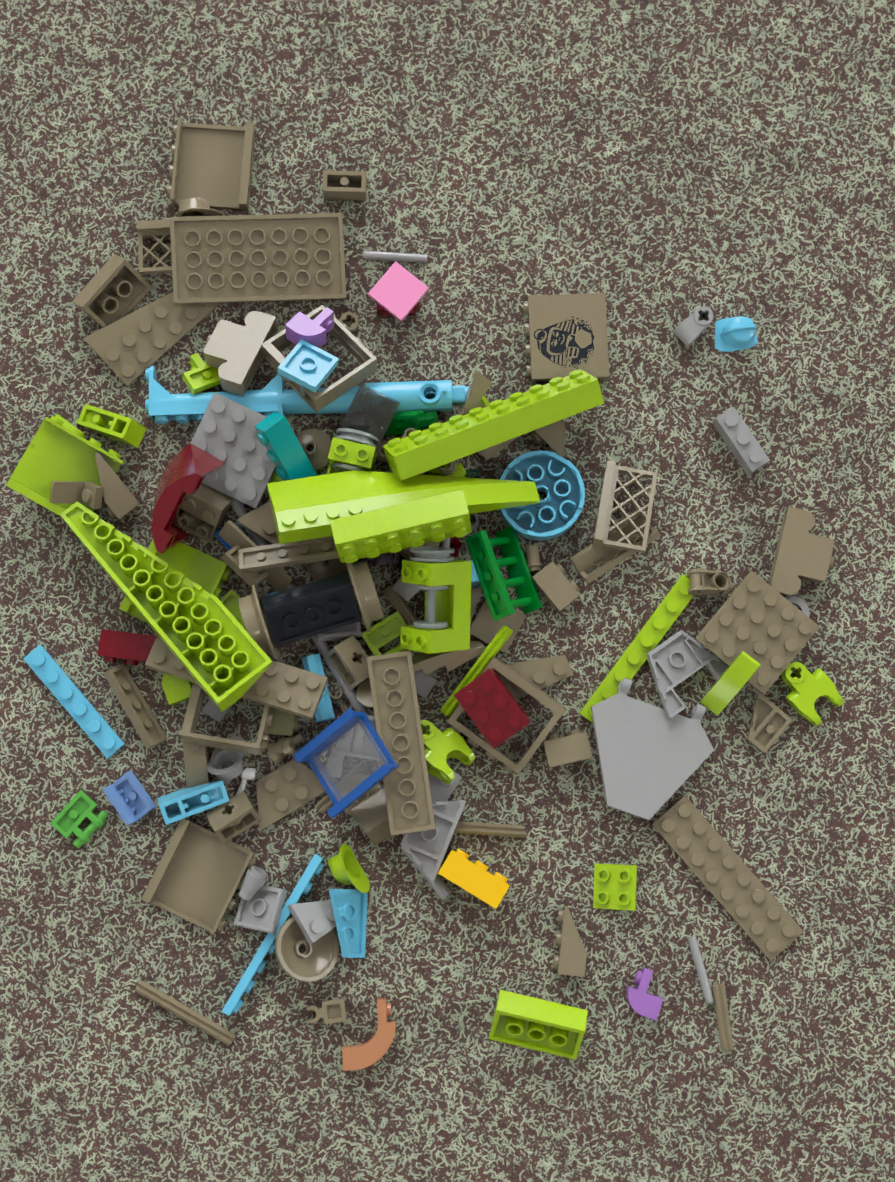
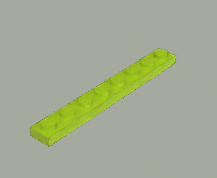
(642, 644)

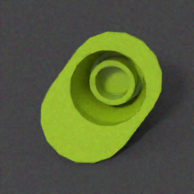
(348, 870)

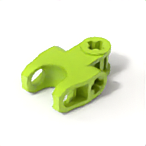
(807, 689)
(441, 747)

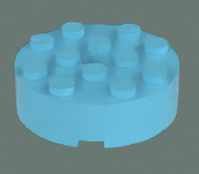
(564, 498)

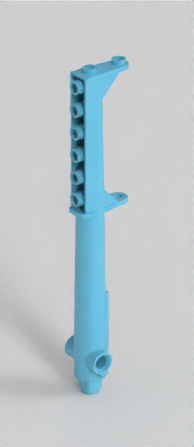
(273, 397)

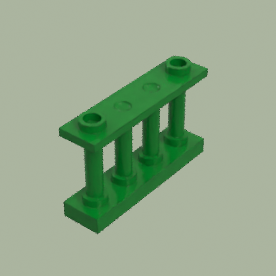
(491, 578)

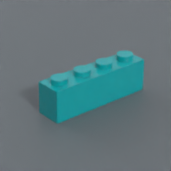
(283, 448)

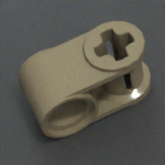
(703, 582)

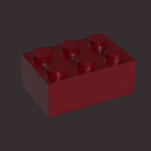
(492, 708)

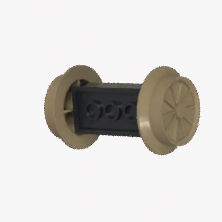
(311, 608)

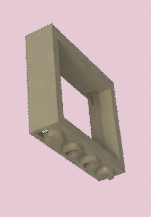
(318, 400)
(191, 719)
(476, 740)

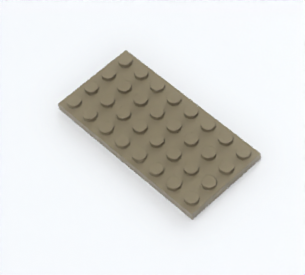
(257, 258)

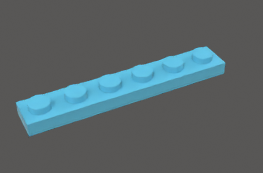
(74, 701)

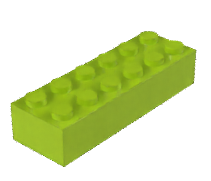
(401, 526)

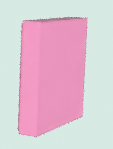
(398, 291)

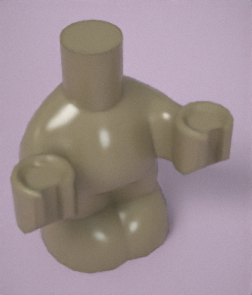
(284, 747)

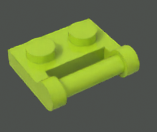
(384, 633)

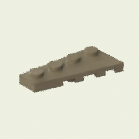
(539, 672)

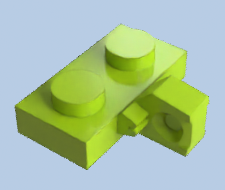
(200, 375)

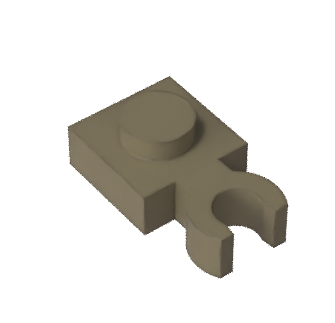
(332, 1011)

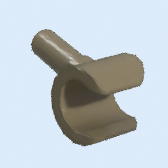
(339, 700)

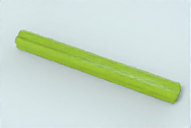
(478, 668)

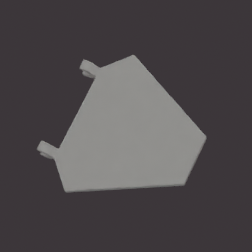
(644, 752)

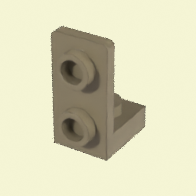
(72, 491)

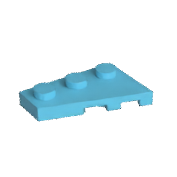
(351, 920)

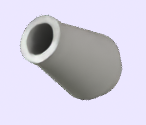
(253, 881)

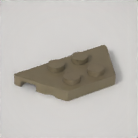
(262, 524)
(285, 791)

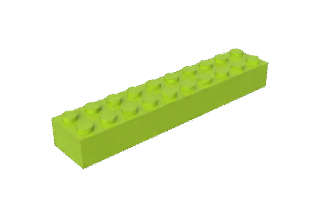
(492, 424)

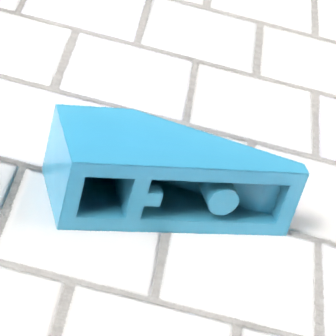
(192, 801)

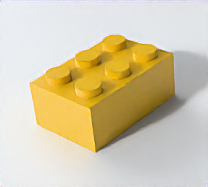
(474, 878)

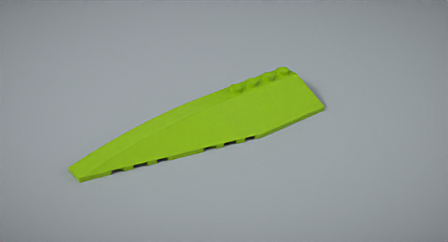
(307, 504)
(179, 611)

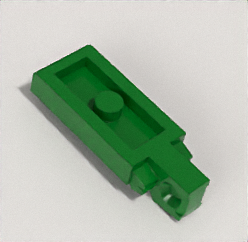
(411, 419)

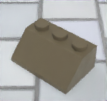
(112, 292)

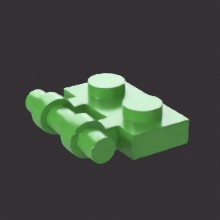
(74, 814)

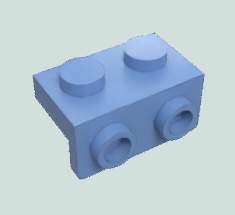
(129, 798)

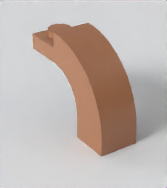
(368, 1053)

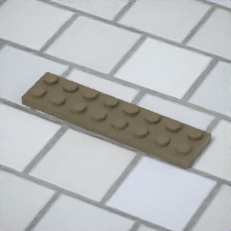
(278, 687)
(401, 732)
(727, 878)

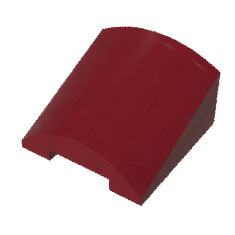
(179, 478)

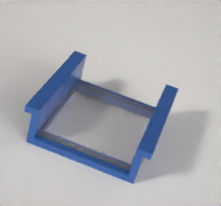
(347, 759)

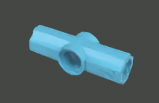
(325, 709)

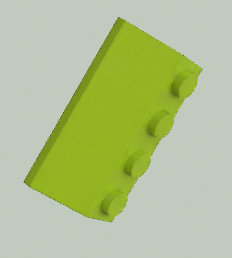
(538, 1024)

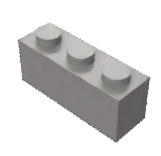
(740, 441)

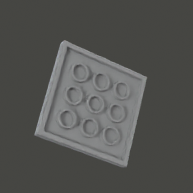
(230, 436)

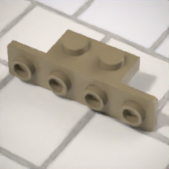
(238, 540)

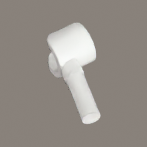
(247, 774)

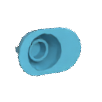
(735, 334)

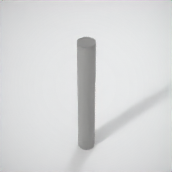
(391, 256)
(700, 968)

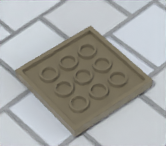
(762, 626)

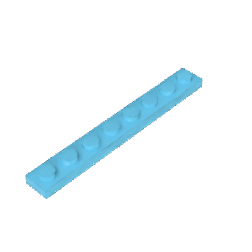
(268, 945)

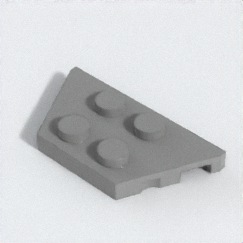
(429, 846)

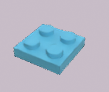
(308, 365)

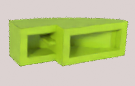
(730, 683)

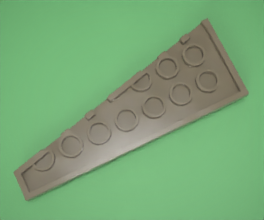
(145, 335)

